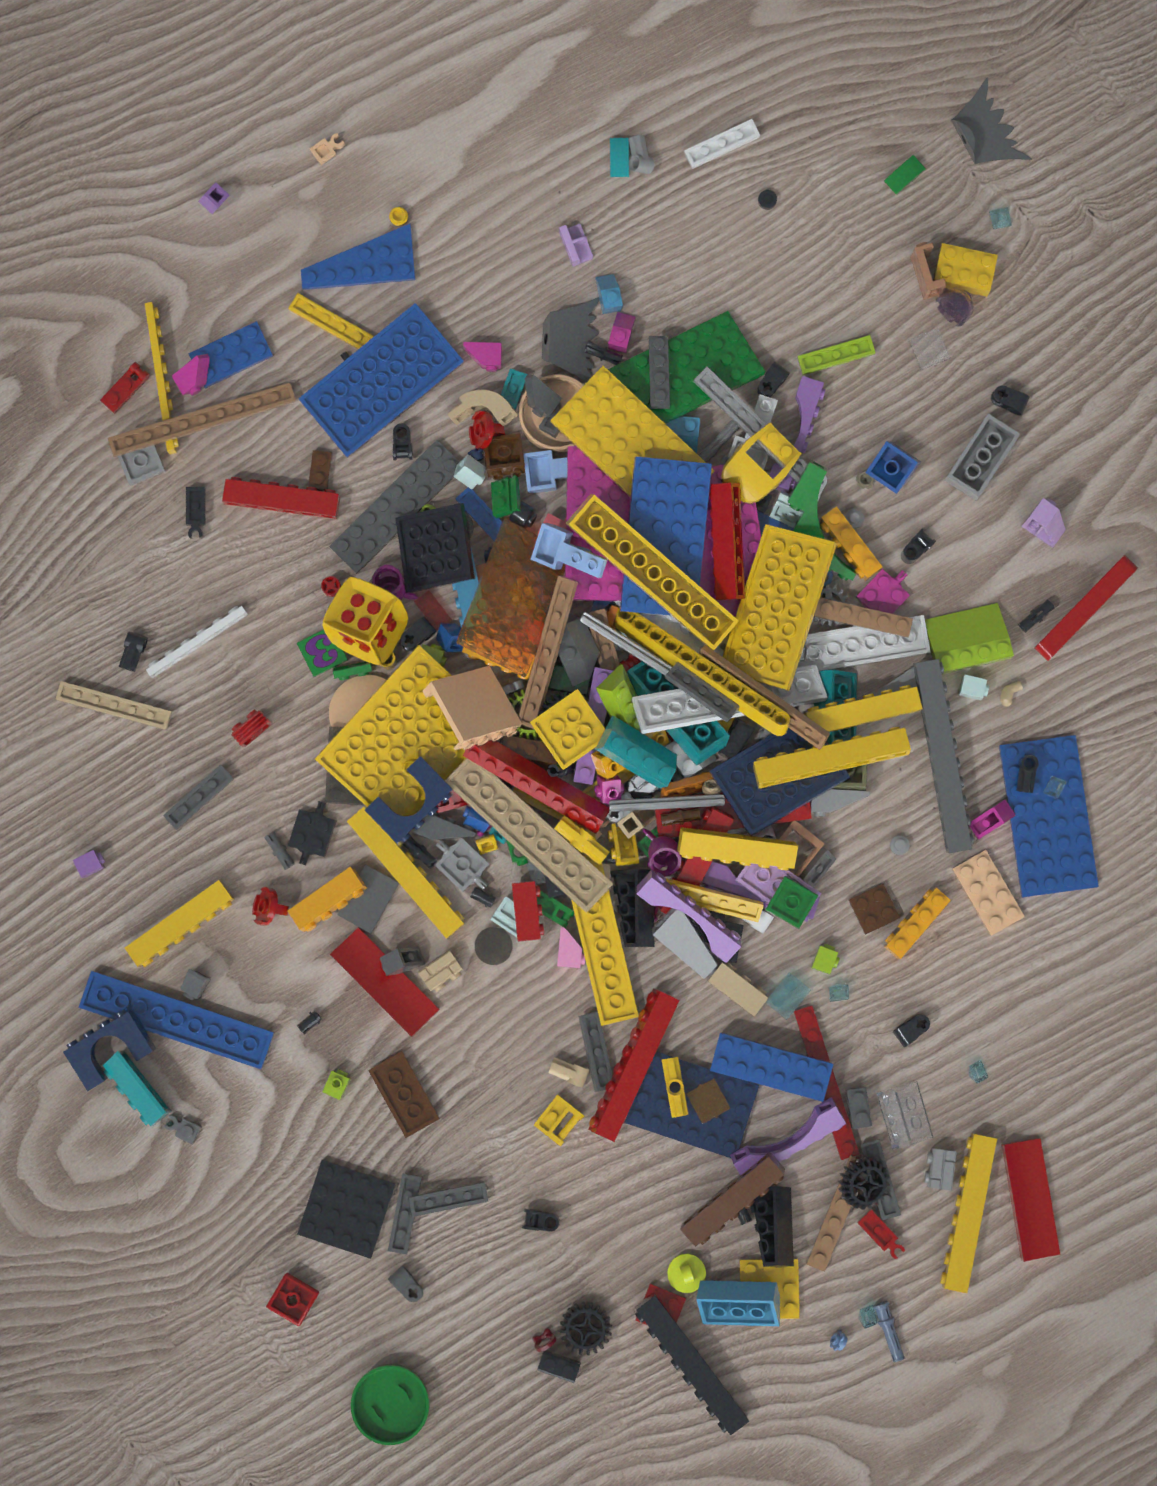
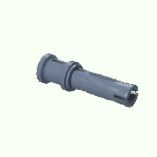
(886, 1322)

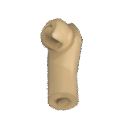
(1008, 691)

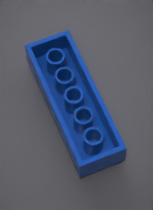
(772, 1066)

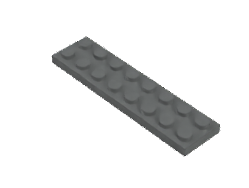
(403, 497)

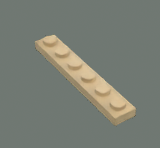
(113, 705)

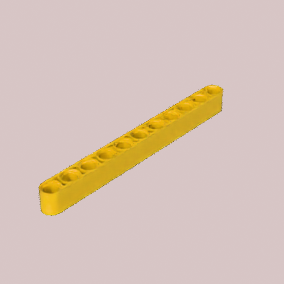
(646, 632)

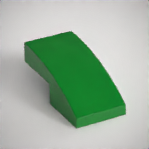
(905, 174)

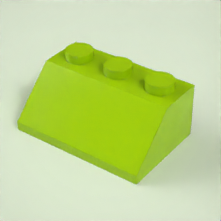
(617, 696)

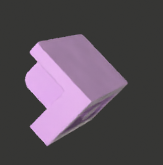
(575, 244)

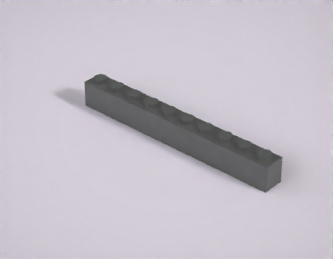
(942, 756)

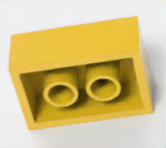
(965, 269)

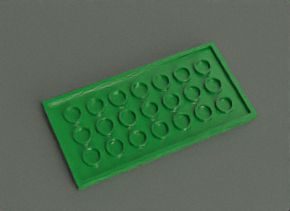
(711, 345)

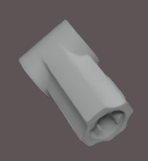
(640, 161)

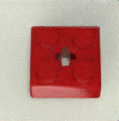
(251, 728)
(280, 1303)

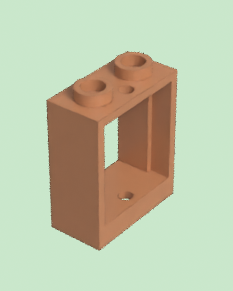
(807, 836)

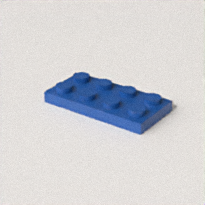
(234, 353)

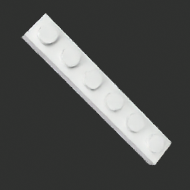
(190, 645)

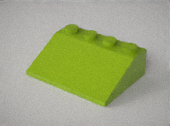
(969, 638)

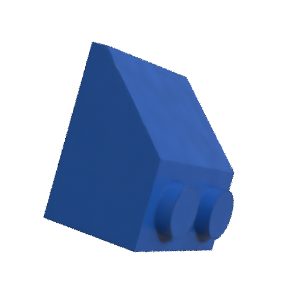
(892, 466)

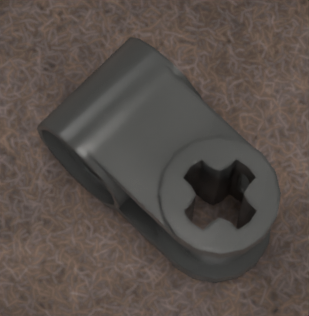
(403, 1282)

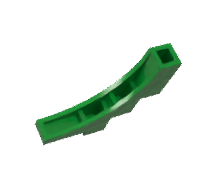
(805, 497)

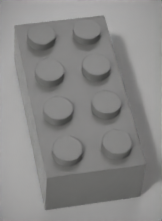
(982, 457)

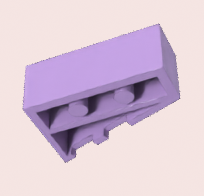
(1045, 522)

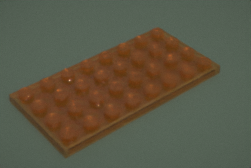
(510, 602)

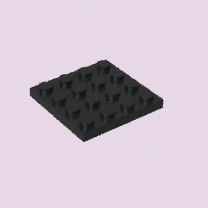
(435, 548)
(346, 1209)

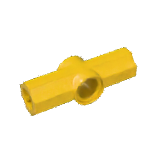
(581, 840)
(673, 1074)

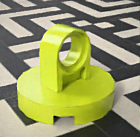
(686, 1273)

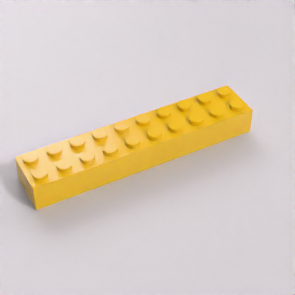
(652, 571)

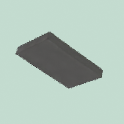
(368, 908)

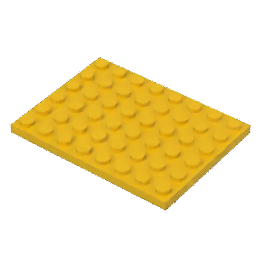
(391, 734)

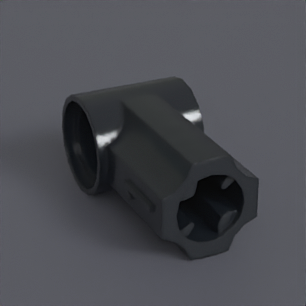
(134, 646)
(1026, 776)

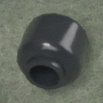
(525, 517)

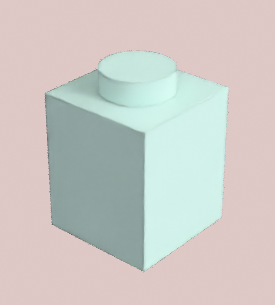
(470, 472)
(973, 687)

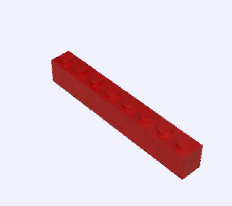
(539, 784)
(633, 1064)

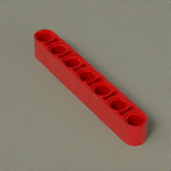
(1086, 608)

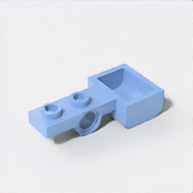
(543, 471)
(554, 549)

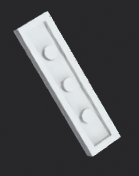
(721, 143)

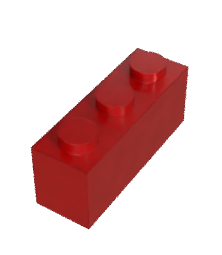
(527, 911)

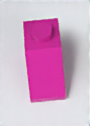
(621, 332)
(485, 354)
(192, 375)
(991, 819)

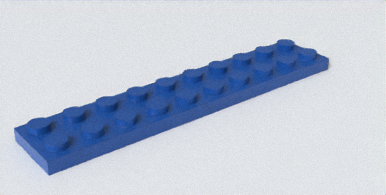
(178, 1020)

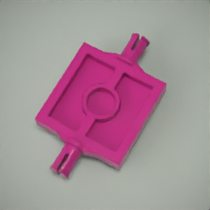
(884, 592)

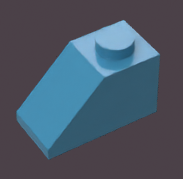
(609, 294)

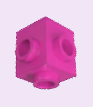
(609, 789)

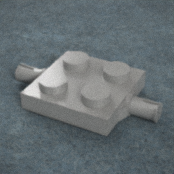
(462, 864)

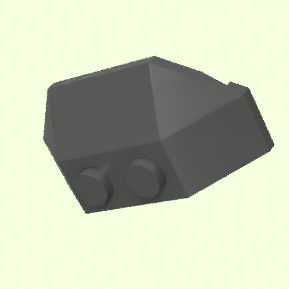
(577, 651)

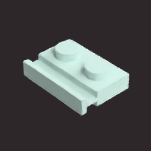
(783, 512)
(505, 916)

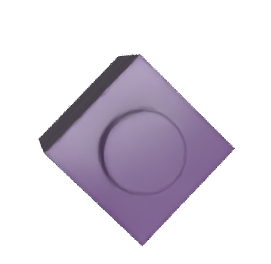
(213, 198)
(89, 863)

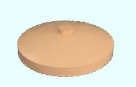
(352, 697)

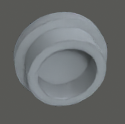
(855, 518)
(899, 845)

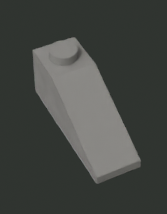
(835, 800)

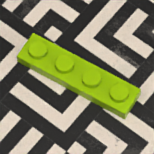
(836, 355)

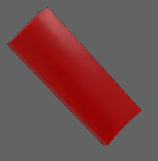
(392, 992)
(1030, 1199)

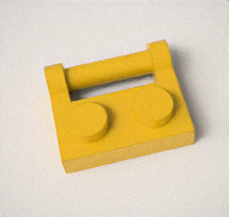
(553, 1116)

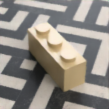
(738, 988)

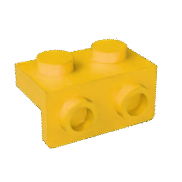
(624, 849)

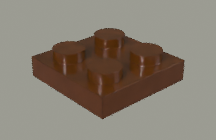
(874, 909)

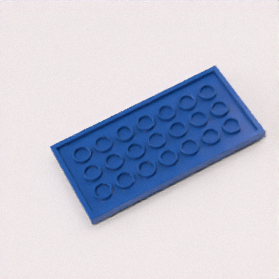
(381, 380)
(671, 514)
(1048, 832)

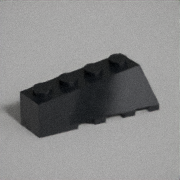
(635, 912)
(775, 1227)

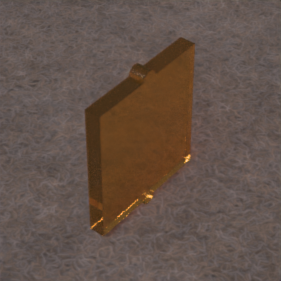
(708, 1101)

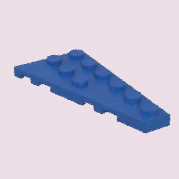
(373, 262)

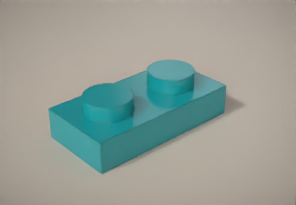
(513, 387)

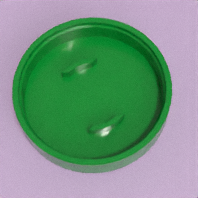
(390, 1404)

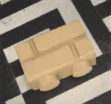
(440, 971)

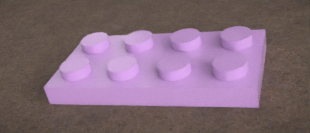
(765, 881)

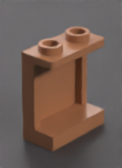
(927, 286)

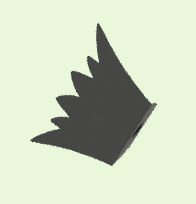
(982, 133)
(566, 337)

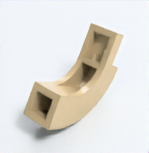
(485, 401)
(637, 820)

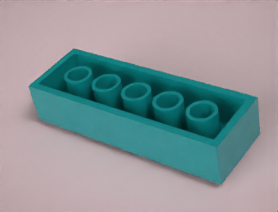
(696, 740)

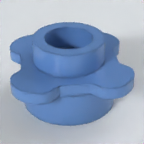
(838, 1341)

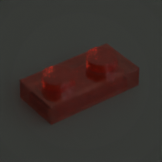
(432, 610)

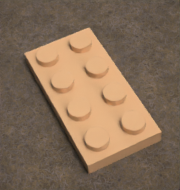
(988, 892)

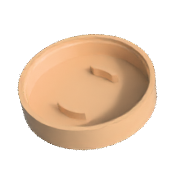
(566, 388)

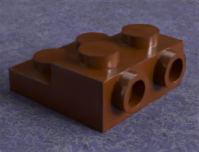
(505, 456)

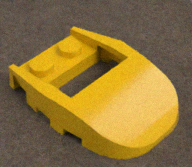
(753, 480)

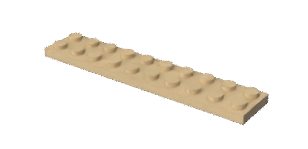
(529, 834)

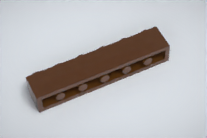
(733, 1199)

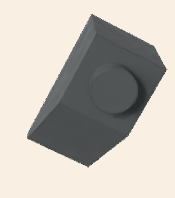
(540, 396)
(402, 960)
(194, 984)

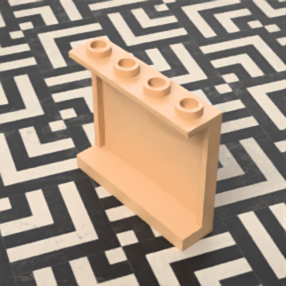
(475, 707)

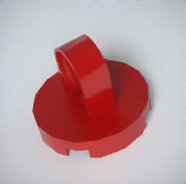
(484, 429)
(266, 906)

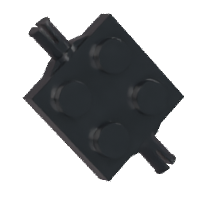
(312, 833)

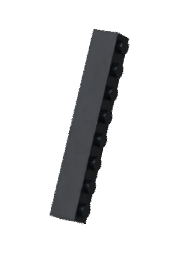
(691, 1363)

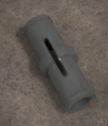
(279, 850)

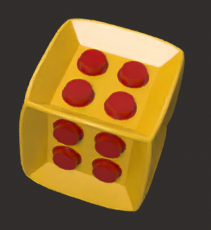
(365, 620)

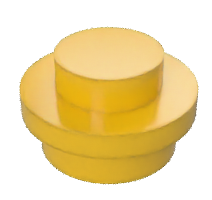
(398, 216)

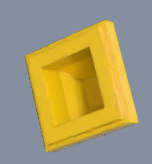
(486, 844)

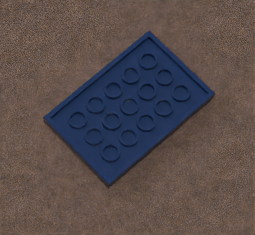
(769, 804)
(719, 1135)

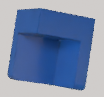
(447, 637)

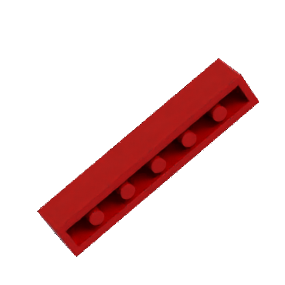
(281, 498)
(727, 541)
(693, 870)

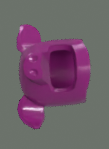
(392, 582)
(663, 853)

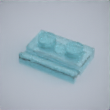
(787, 996)

